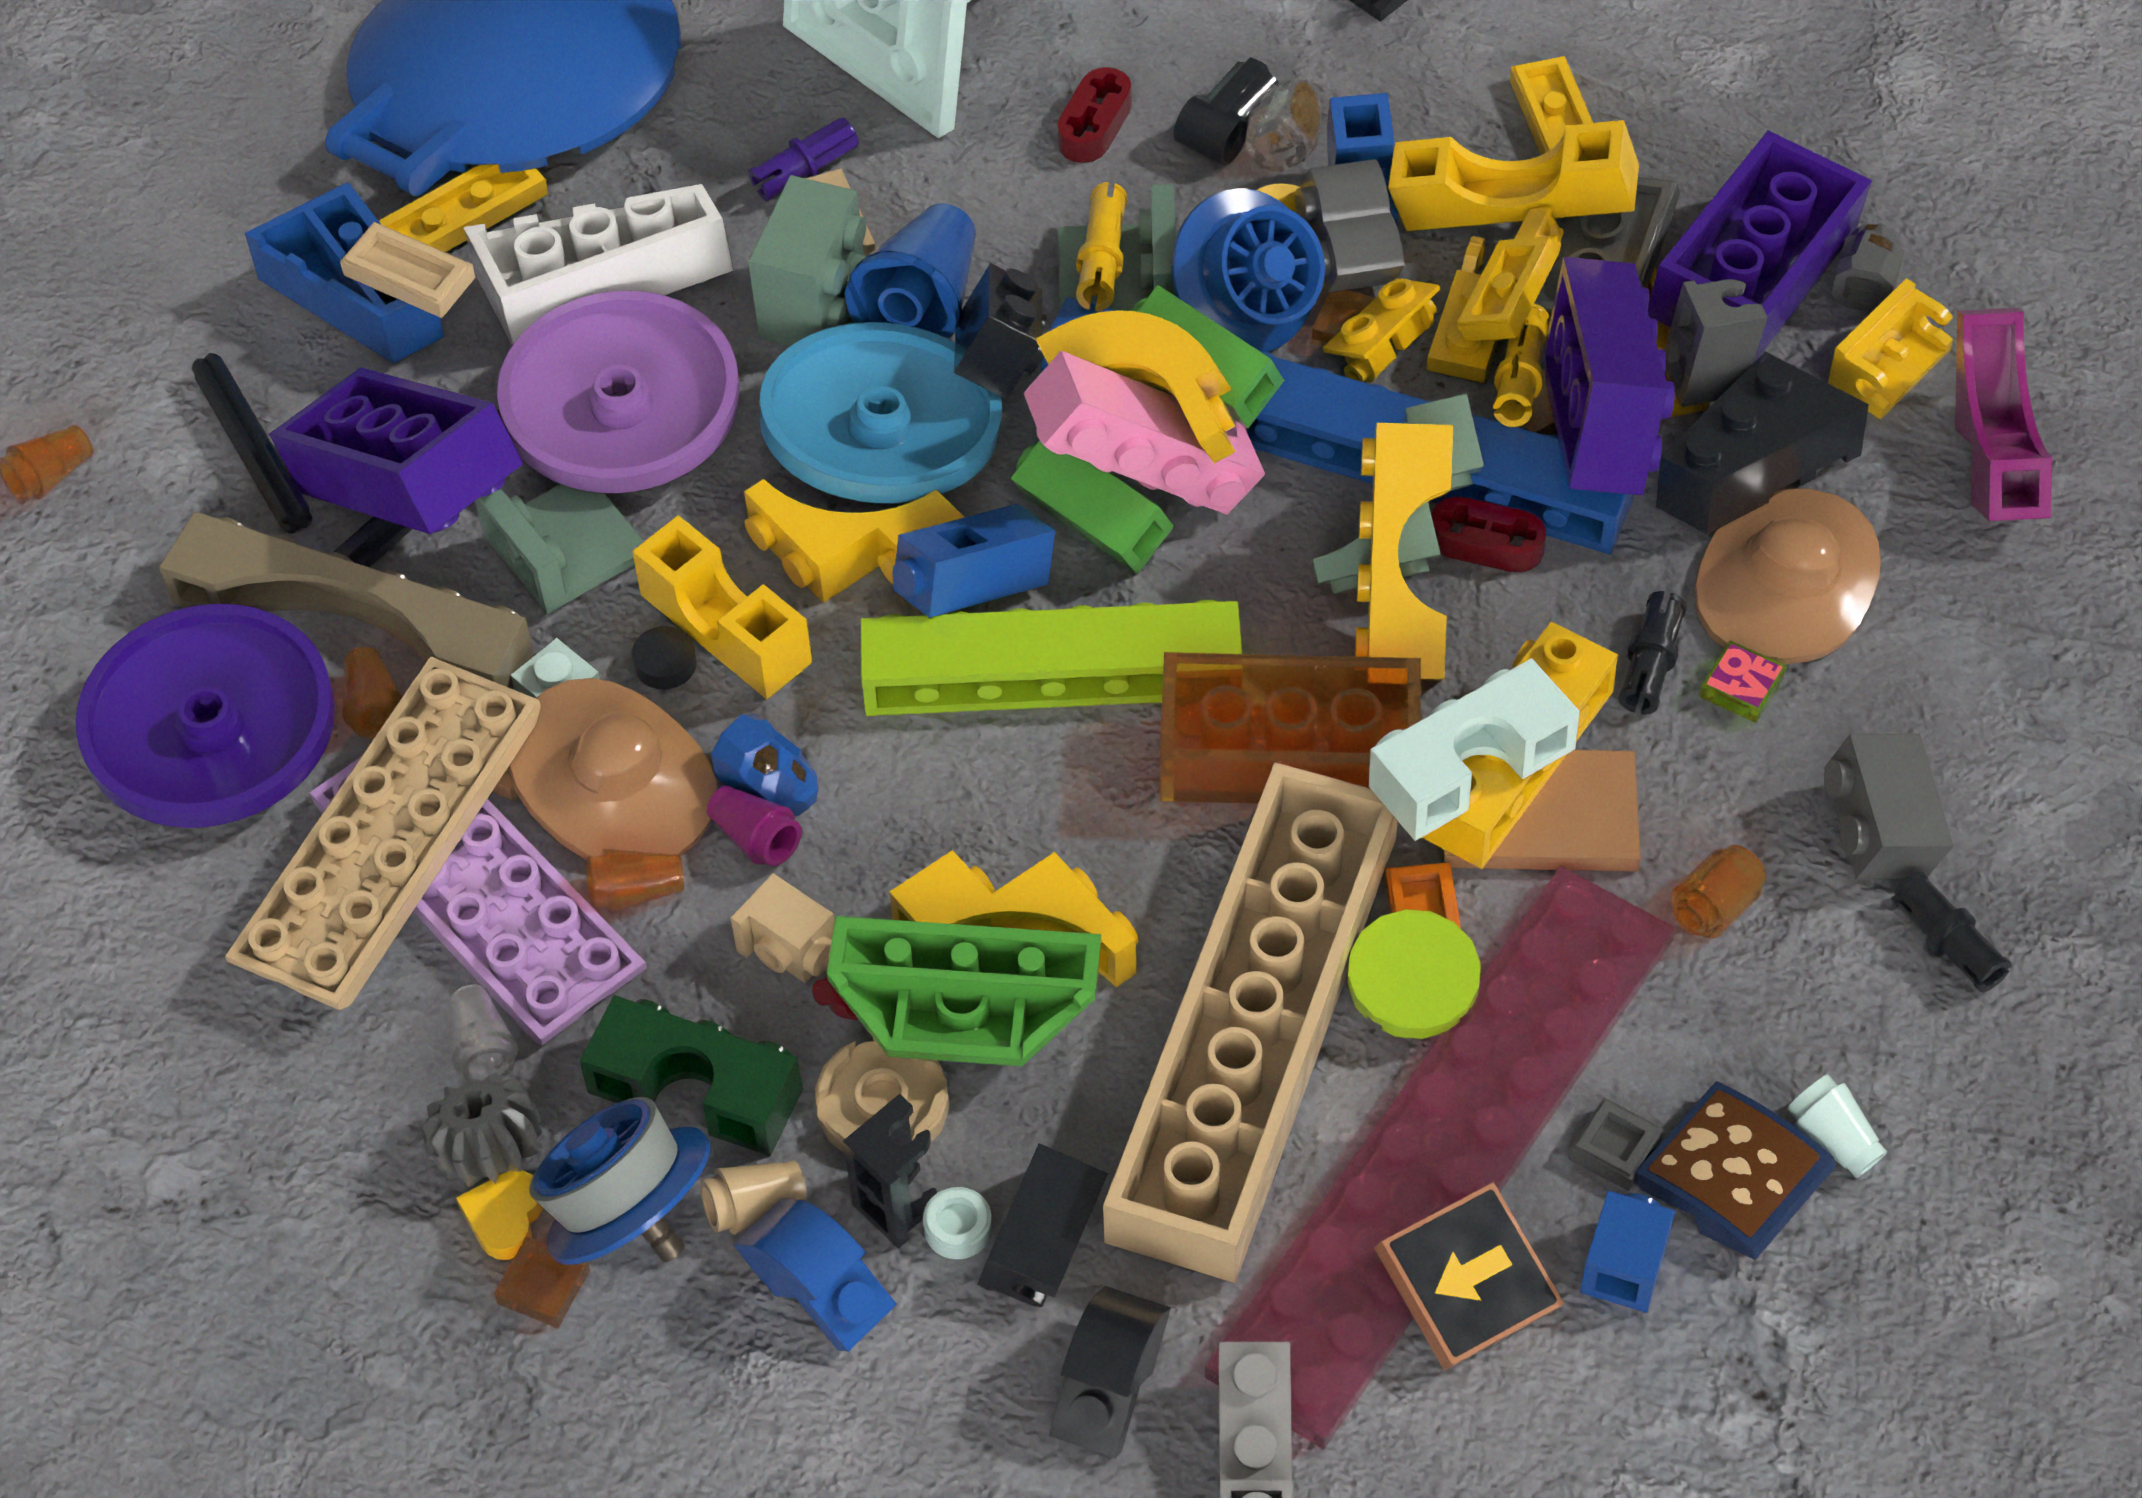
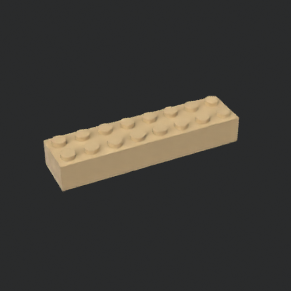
(1250, 1025)

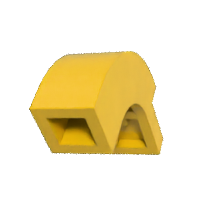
(1157, 356)

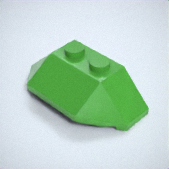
(962, 987)

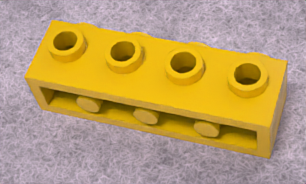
(1497, 792)

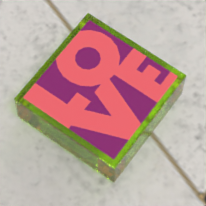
(1743, 681)

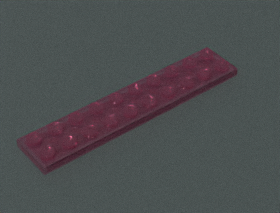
(1448, 1134)

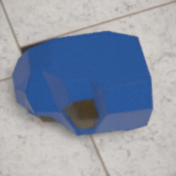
(764, 764)

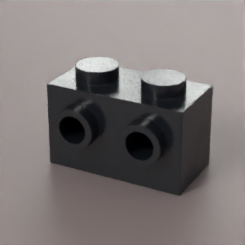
(1000, 330)

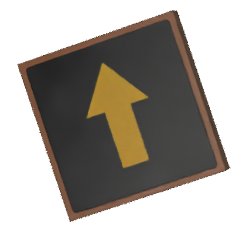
(1468, 1276)

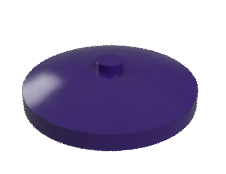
(205, 715)

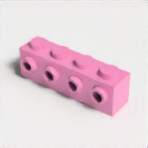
(1136, 434)

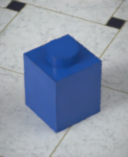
(1627, 1250)

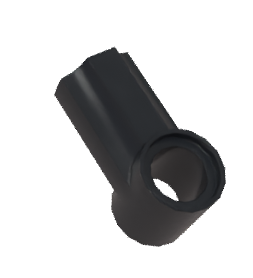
(1220, 121)

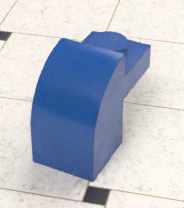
(1362, 131)
(816, 1261)

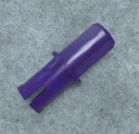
(804, 157)

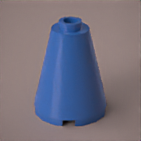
(917, 273)

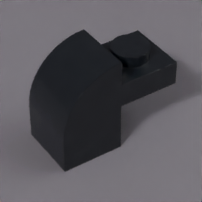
(1104, 1369)

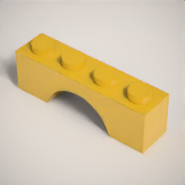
(1448, 186)
(1408, 470)

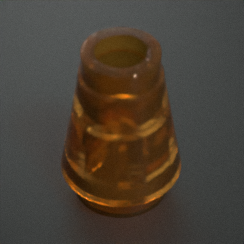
(43, 462)
(367, 692)
(632, 878)

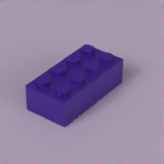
(1769, 227)
(1605, 377)
(397, 450)

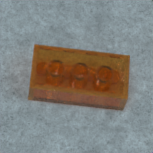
(1243, 712)

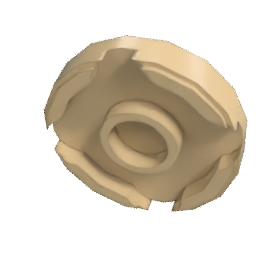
(864, 1080)

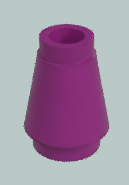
(755, 825)

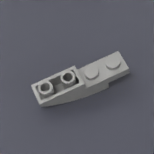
(1255, 1420)

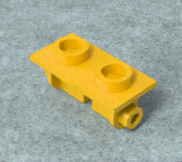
(1398, 313)

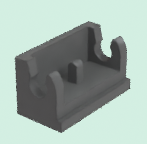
(1710, 340)

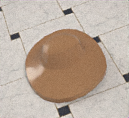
(1789, 576)
(612, 772)

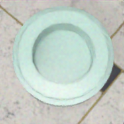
(957, 1223)

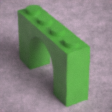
(1104, 506)

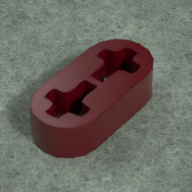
(1104, 118)
(1488, 534)

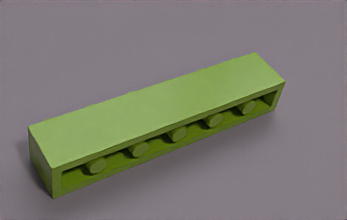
(1034, 656)

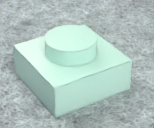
(549, 668)

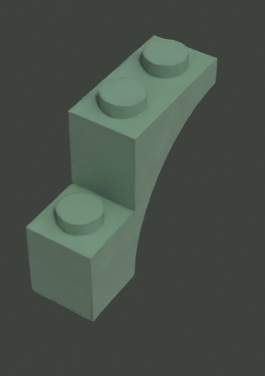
(1418, 535)

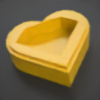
(501, 1213)

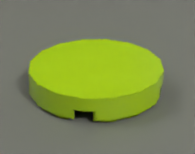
(1413, 973)

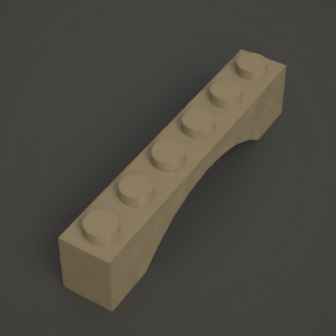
(240, 566)

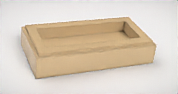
(407, 269)

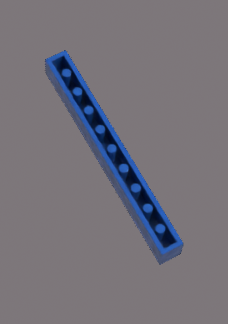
(1324, 417)

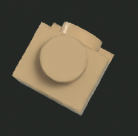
(784, 929)

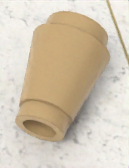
(743, 1194)

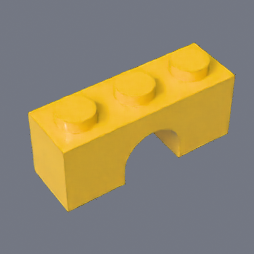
(750, 634)

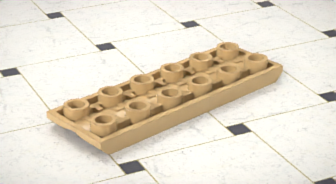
(386, 834)

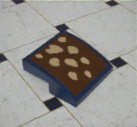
(1735, 1169)

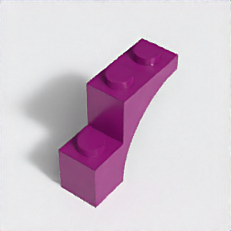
(1997, 417)

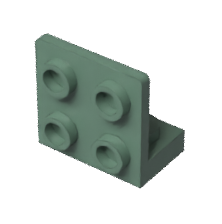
(1144, 248)
(558, 541)

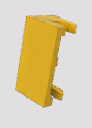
(1891, 349)

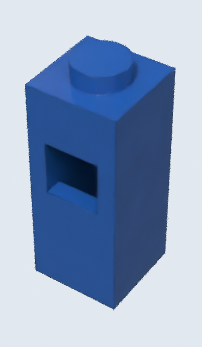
(973, 560)

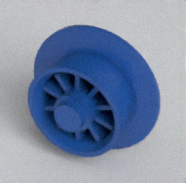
(1249, 266)

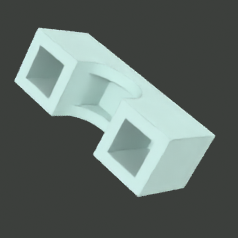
(1511, 717)

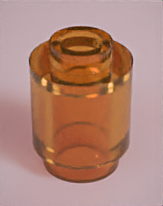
(1718, 891)

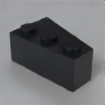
(1756, 439)

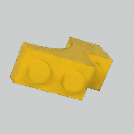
(832, 547)
(1039, 899)

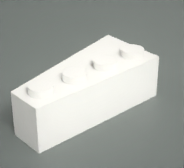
(649, 245)

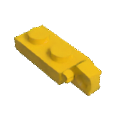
(1512, 279)

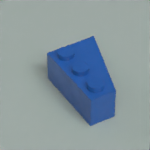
(302, 260)

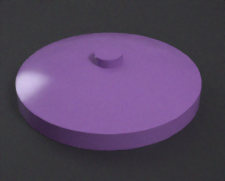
(619, 391)

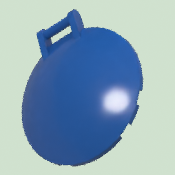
(499, 82)

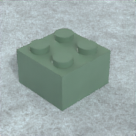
(806, 260)

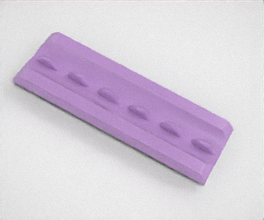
(518, 925)

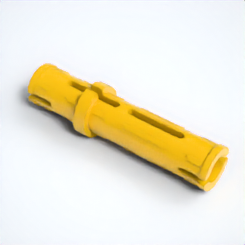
(1100, 257)
(1520, 374)

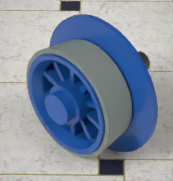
(618, 1182)

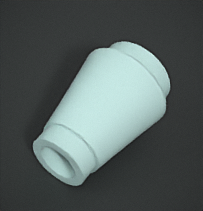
(1837, 1124)

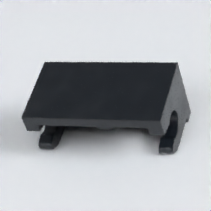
(882, 1165)
(1042, 1227)

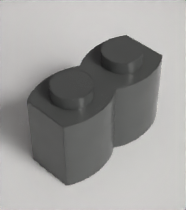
(1353, 224)

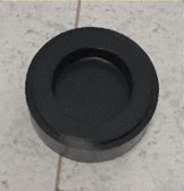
(664, 657)

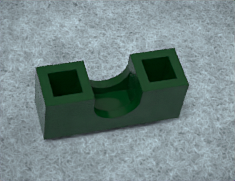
(646, 1048)

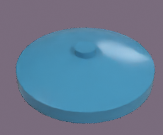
(877, 413)

